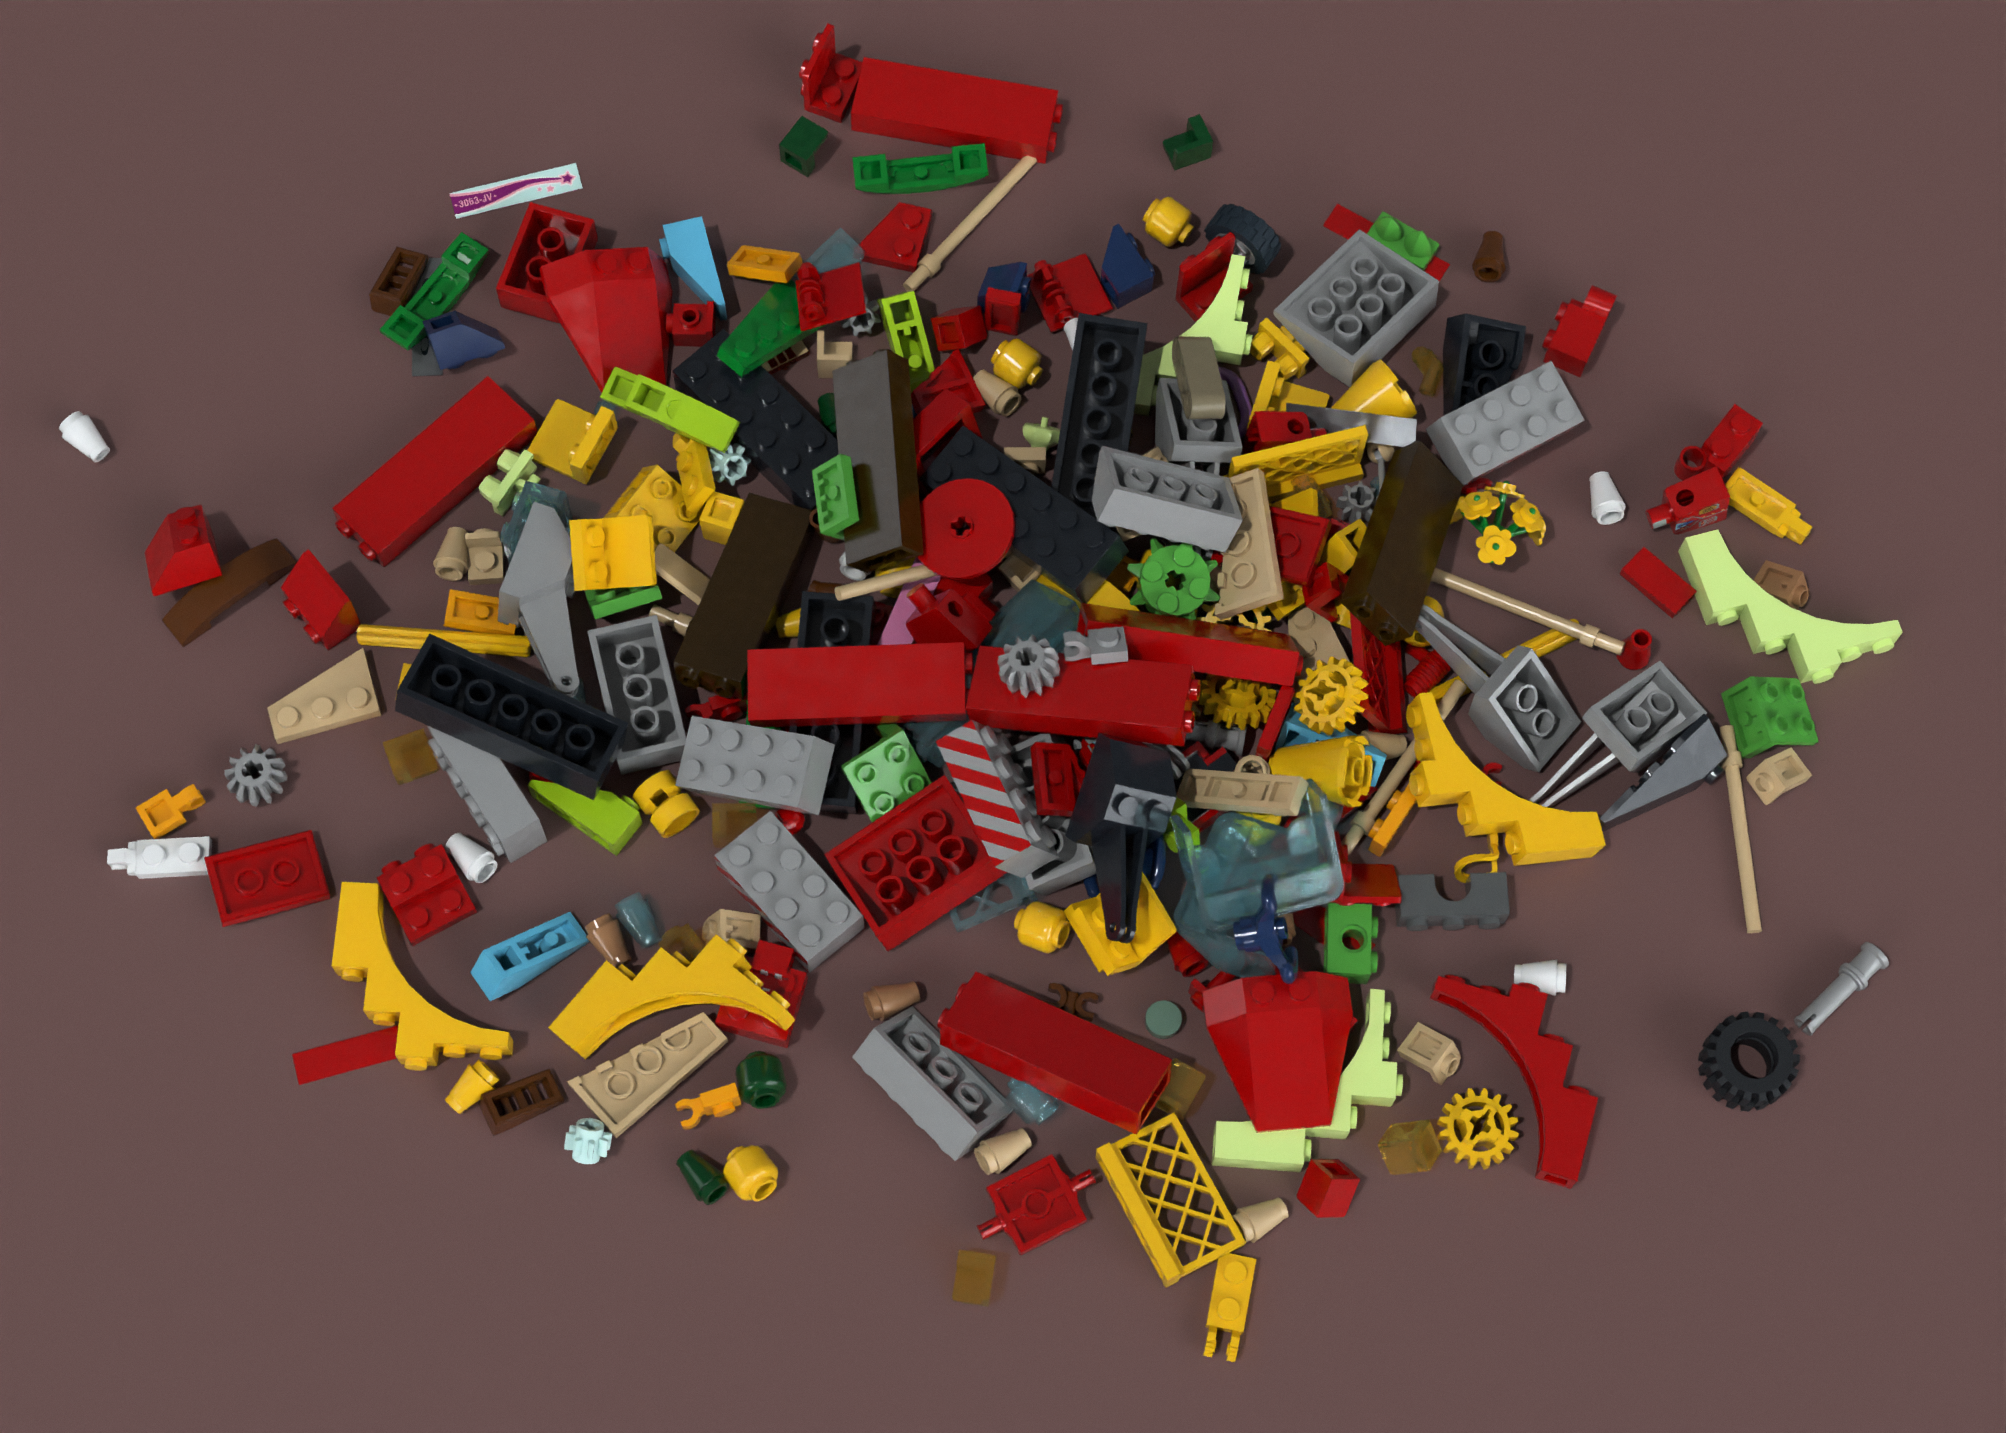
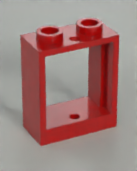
(942, 415)

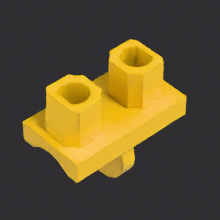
(1283, 346)

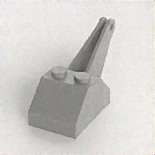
(1194, 440)
(536, 595)
(1516, 706)
(1634, 723)

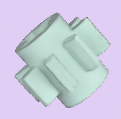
(729, 471)
(588, 1141)

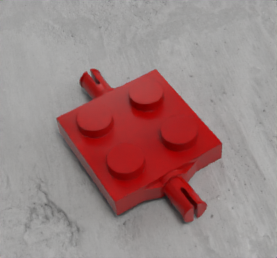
(1036, 1204)

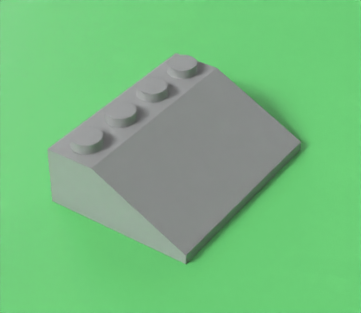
(1357, 306)

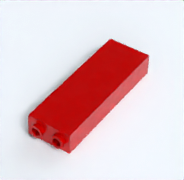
(955, 109)
(433, 472)
(1205, 645)
(858, 684)
(1117, 699)
(1055, 1051)

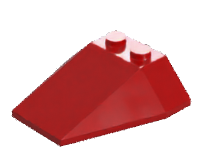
(613, 309)
(1282, 1045)

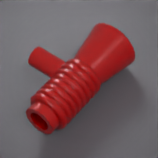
(1428, 671)

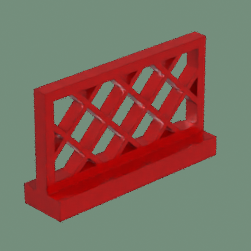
(1384, 675)

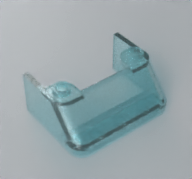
(1233, 841)
(1306, 870)

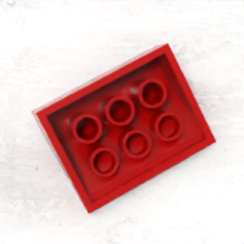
(914, 863)

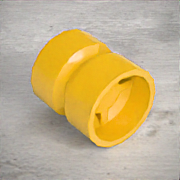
(669, 807)

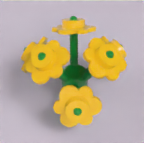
(1495, 539)

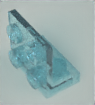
(521, 507)

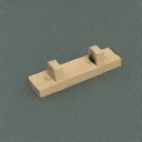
(1242, 791)

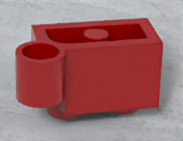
(1578, 330)
(1723, 445)

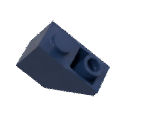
(1124, 271)
(1007, 277)
(460, 339)

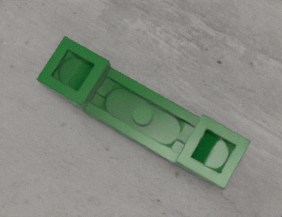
(922, 173)
(438, 293)

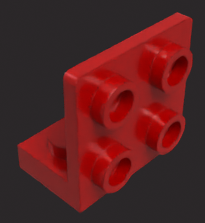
(828, 78)
(1204, 274)
(1366, 882)

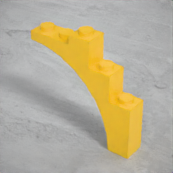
(1484, 807)
(620, 997)
(422, 1029)

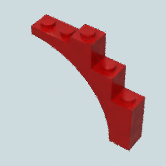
(1514, 1021)

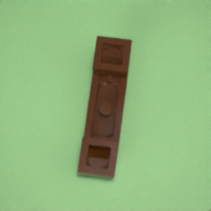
(239, 577)

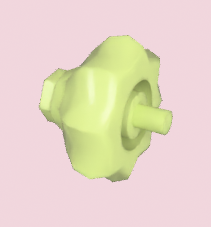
(1041, 434)

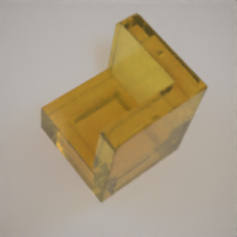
(410, 756)
(730, 821)
(1181, 1089)
(1409, 1147)
(974, 1278)

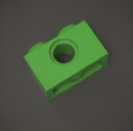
(1353, 922)

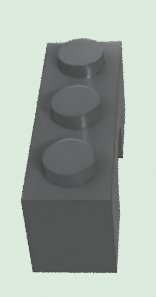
(1422, 906)

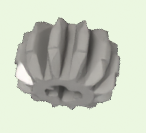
(1028, 665)
(253, 789)

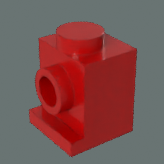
(691, 324)

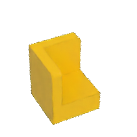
(720, 517)

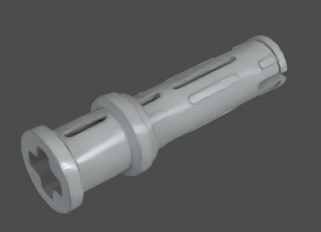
(1218, 736)
(1851, 977)

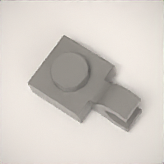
(1100, 645)

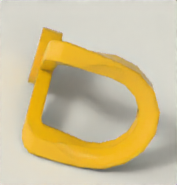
(1492, 840)

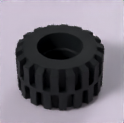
(1768, 1041)

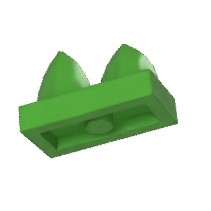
(1404, 240)

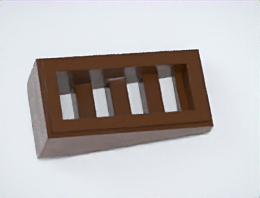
(387, 300)
(513, 1118)

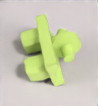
(519, 470)

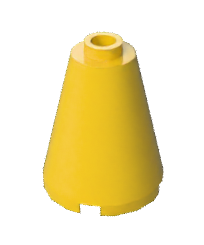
(1377, 393)
(1333, 764)

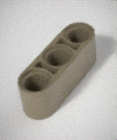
(1198, 377)

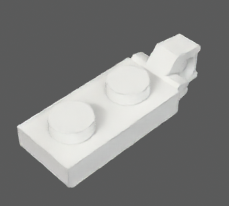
(163, 857)

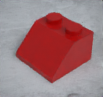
(182, 551)
(319, 602)

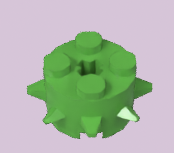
(1181, 563)

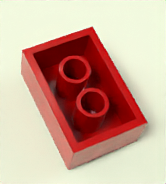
(541, 239)

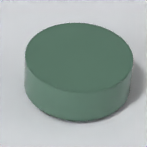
(1163, 1019)

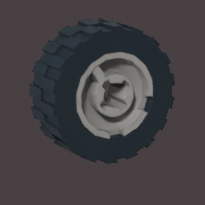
(1253, 236)

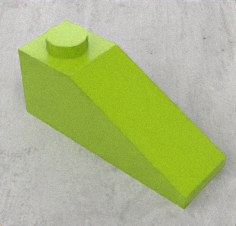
(907, 334)
(605, 820)

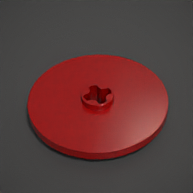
(982, 545)

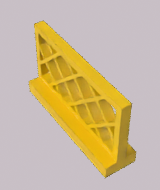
(1328, 458)
(1140, 1213)

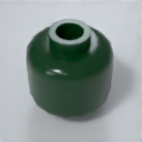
(760, 1080)

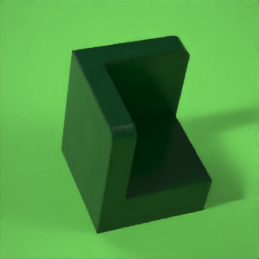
(801, 144)
(1189, 146)

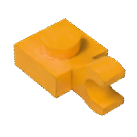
(165, 812)
(716, 1101)

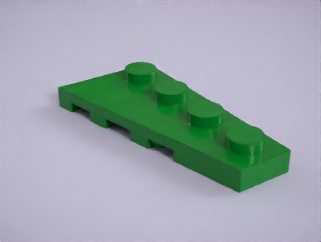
(765, 331)

